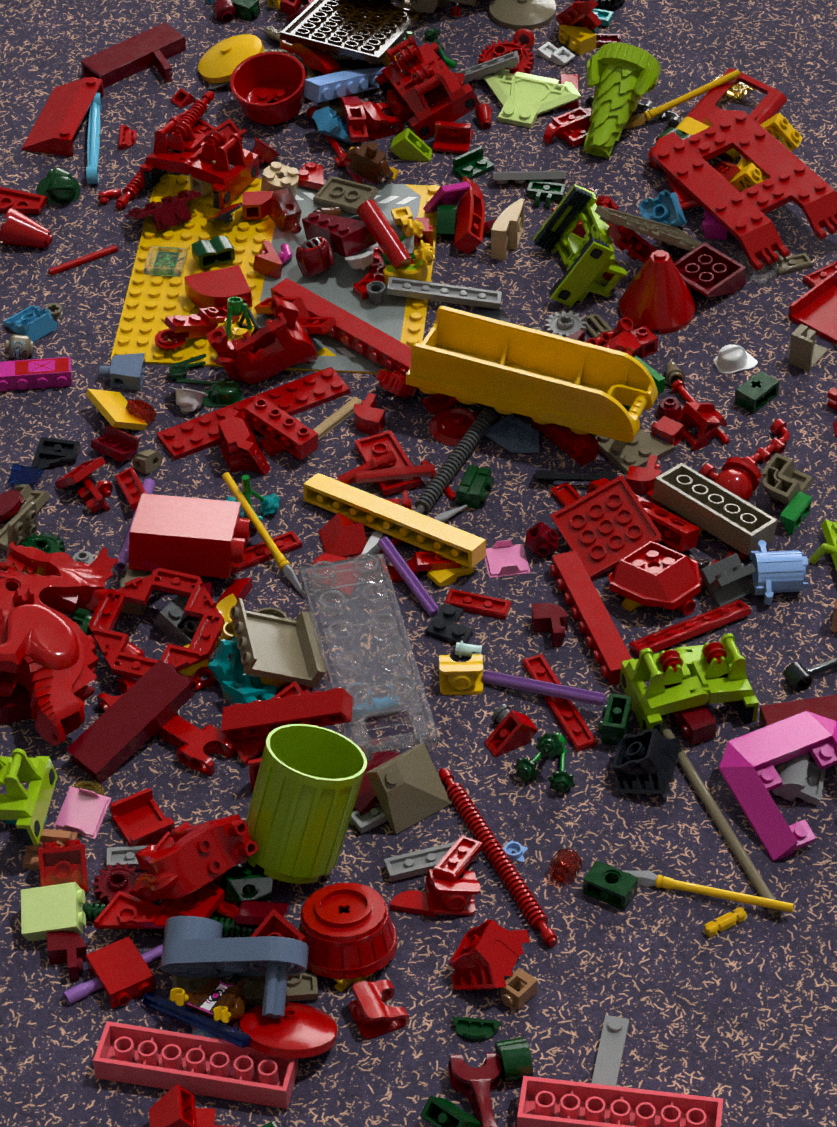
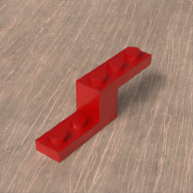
(312, 325)

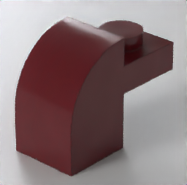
(550, 618)
(67, 948)

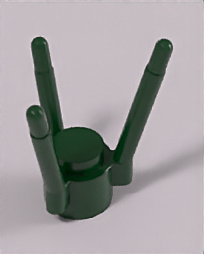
(179, 370)

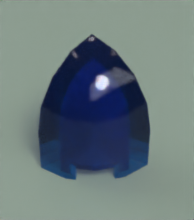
(24, 475)

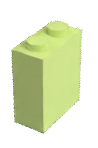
(52, 910)

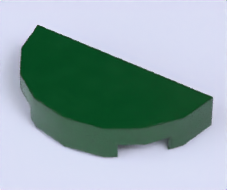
(475, 1029)

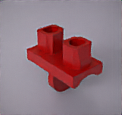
(102, 490)

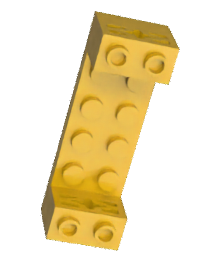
(785, 133)

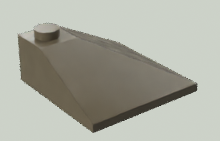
(408, 788)

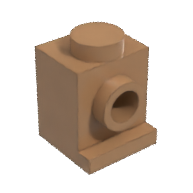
(518, 989)

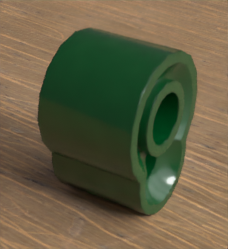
(514, 1059)

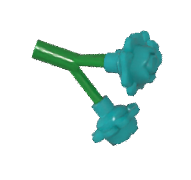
(268, 503)

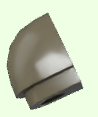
(147, 461)

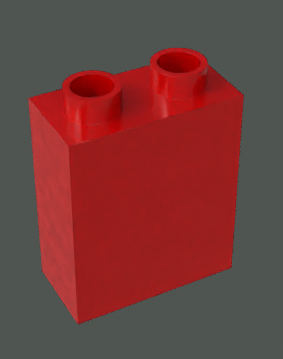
(188, 535)

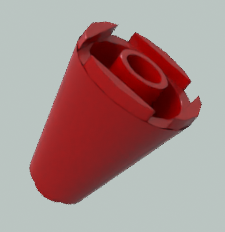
(23, 231)

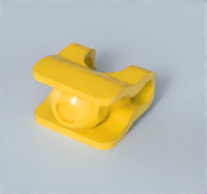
(461, 677)

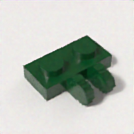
(546, 190)

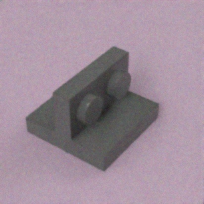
(728, 580)

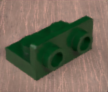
(472, 164)

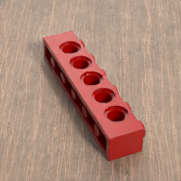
(674, 530)

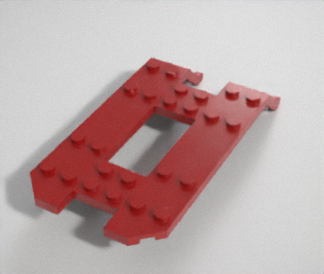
(745, 211)

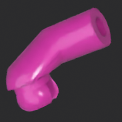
(286, 253)

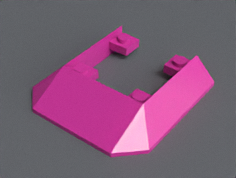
(751, 774)

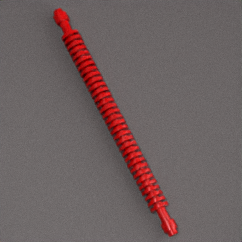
(190, 118)
(498, 857)

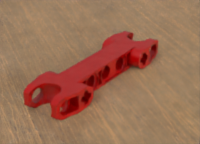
(192, 743)

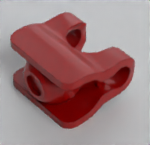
(379, 123)
(450, 897)
(371, 1013)

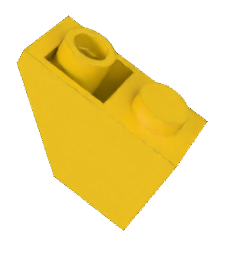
(577, 38)

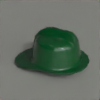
(59, 189)
(222, 394)

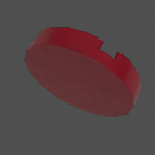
(10, 504)

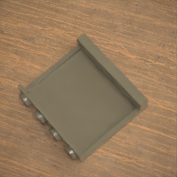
(278, 646)

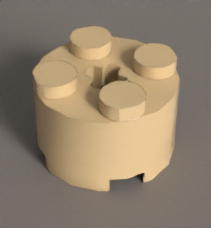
(279, 177)

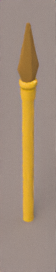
(639, 119)

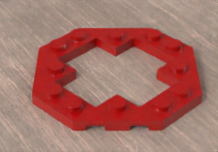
(138, 591)

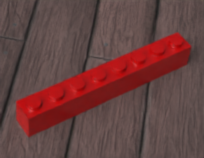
(590, 613)

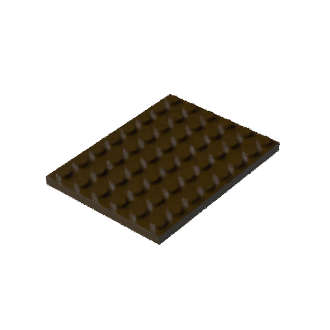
(351, 28)

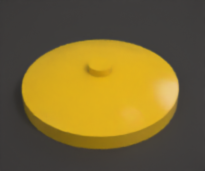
(225, 56)

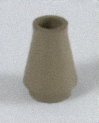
(673, 373)

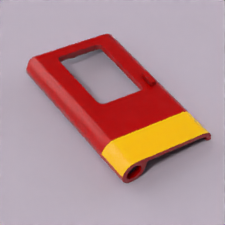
(767, 108)

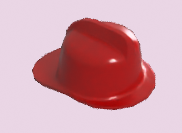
(264, 151)

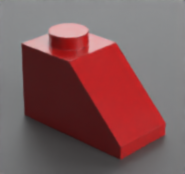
(511, 733)

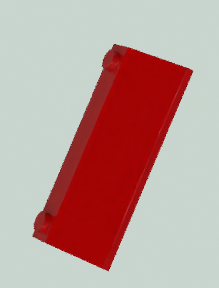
(62, 117)

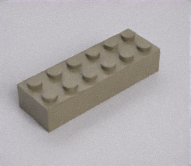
(714, 508)

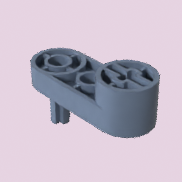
(196, 950)

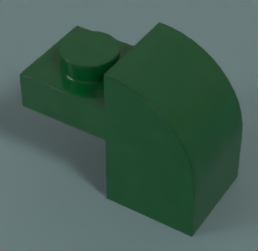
(446, 219)

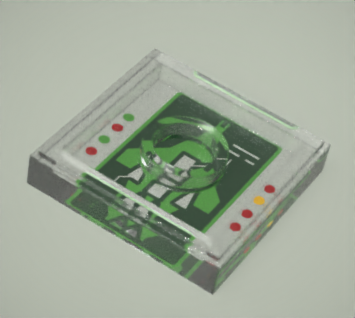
(165, 261)

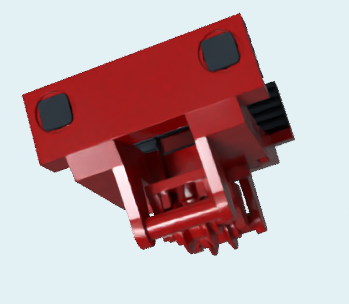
(416, 74)
(194, 153)

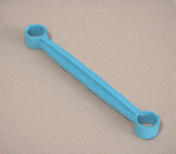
(93, 141)

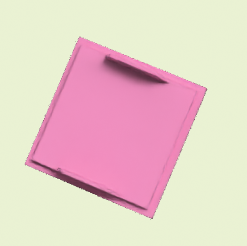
(506, 559)
(82, 812)

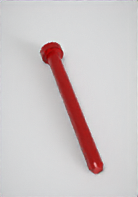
(679, 387)

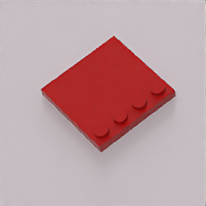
(605, 526)

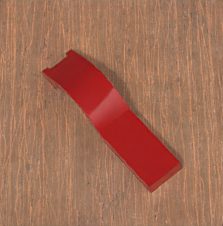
(424, 562)

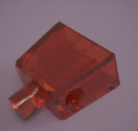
(285, 211)

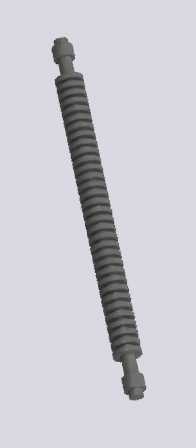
(455, 460)

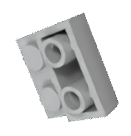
(800, 779)

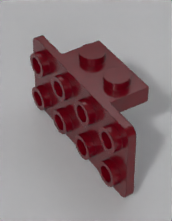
(168, 211)

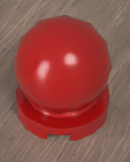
(739, 477)

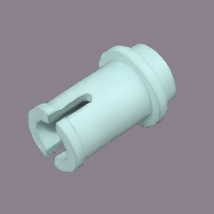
(464, 649)

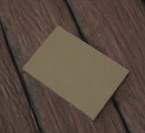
(344, 194)

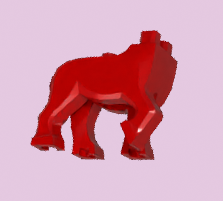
(268, 350)
(194, 860)

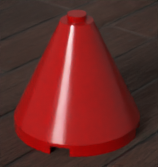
(658, 296)

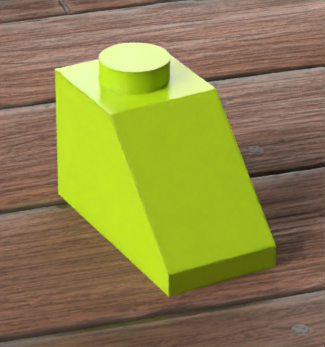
(410, 147)

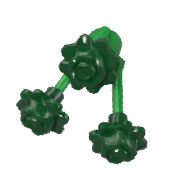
(548, 746)

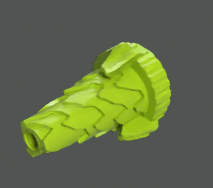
(621, 79)

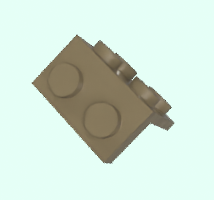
(19, 527)

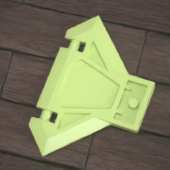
(528, 95)

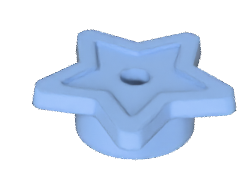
(518, 849)

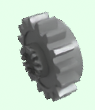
(565, 324)

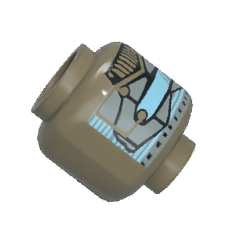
(19, 347)

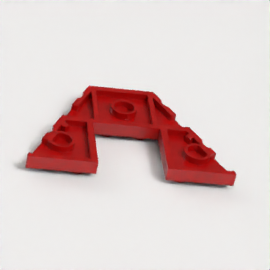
(134, 913)

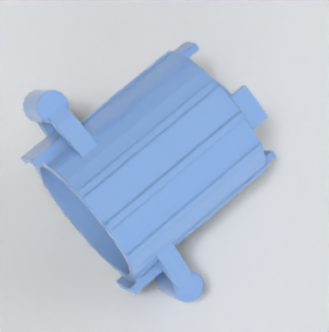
(778, 571)

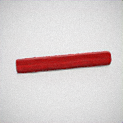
(394, 473)

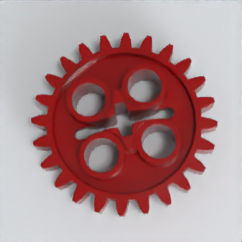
(526, 58)

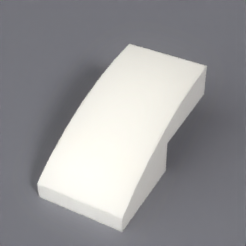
(558, 56)

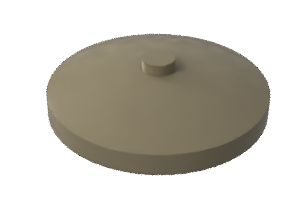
(522, 13)

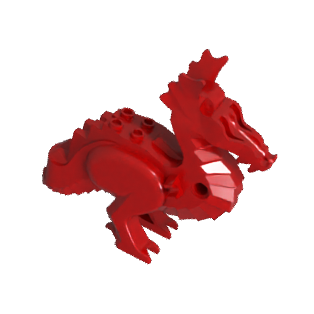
(41, 643)

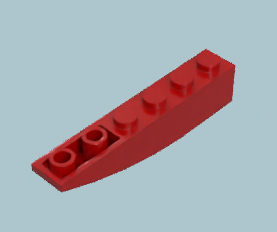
(470, 219)

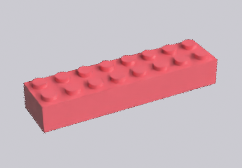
(195, 1063)
(581, 1104)

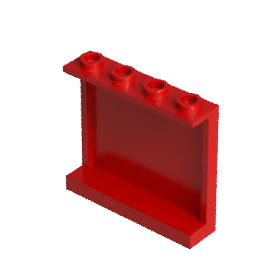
(818, 308)

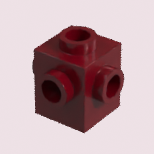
(542, 540)

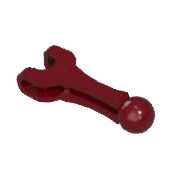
(476, 1084)

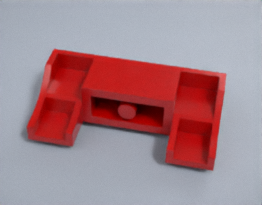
(631, 241)

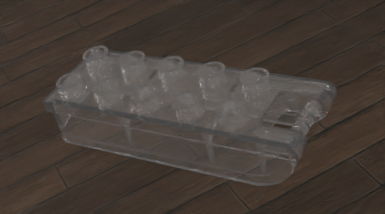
(368, 652)

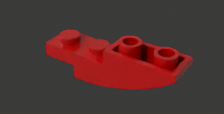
(312, 57)
(355, 118)
(198, 325)

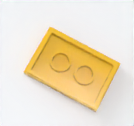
(113, 408)

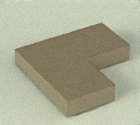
(793, 264)

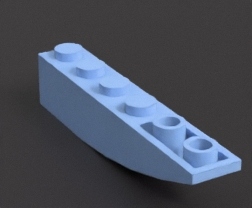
(341, 84)

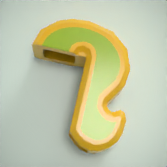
(415, 271)

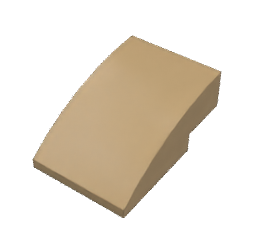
(507, 230)

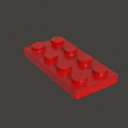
(378, 445)

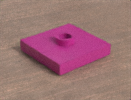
(447, 194)

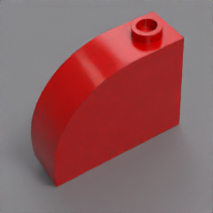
(216, 286)

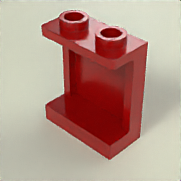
(140, 819)
(121, 971)

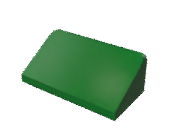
(796, 511)

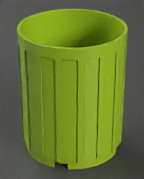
(303, 801)

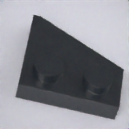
(55, 453)

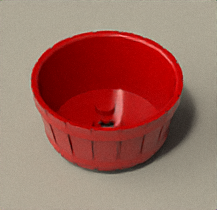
(268, 78)
(347, 931)

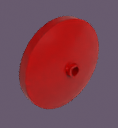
(298, 1034)

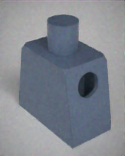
(125, 371)

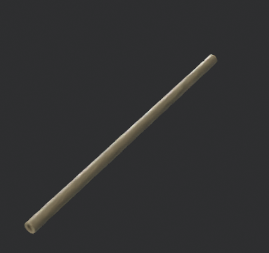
(721, 823)

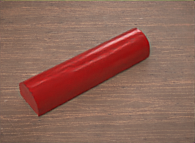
(384, 234)

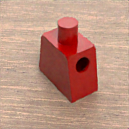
(174, 1109)

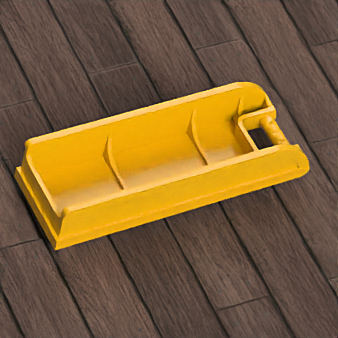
(532, 374)

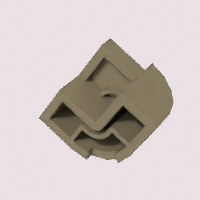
(783, 480)

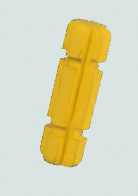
(725, 921)

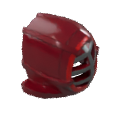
(314, 256)

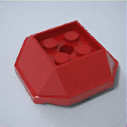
(656, 577)

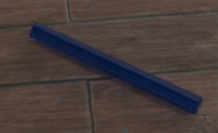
(196, 1020)

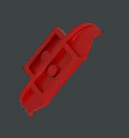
(579, 15)
(569, 126)

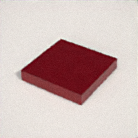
(255, 912)

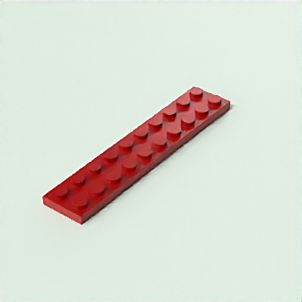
(291, 397)

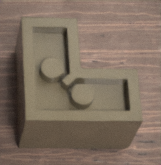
(803, 350)

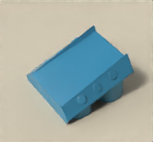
(331, 124)
(663, 209)
(32, 322)

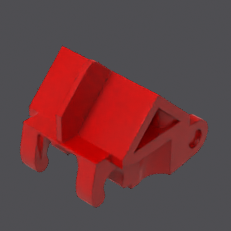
(705, 418)

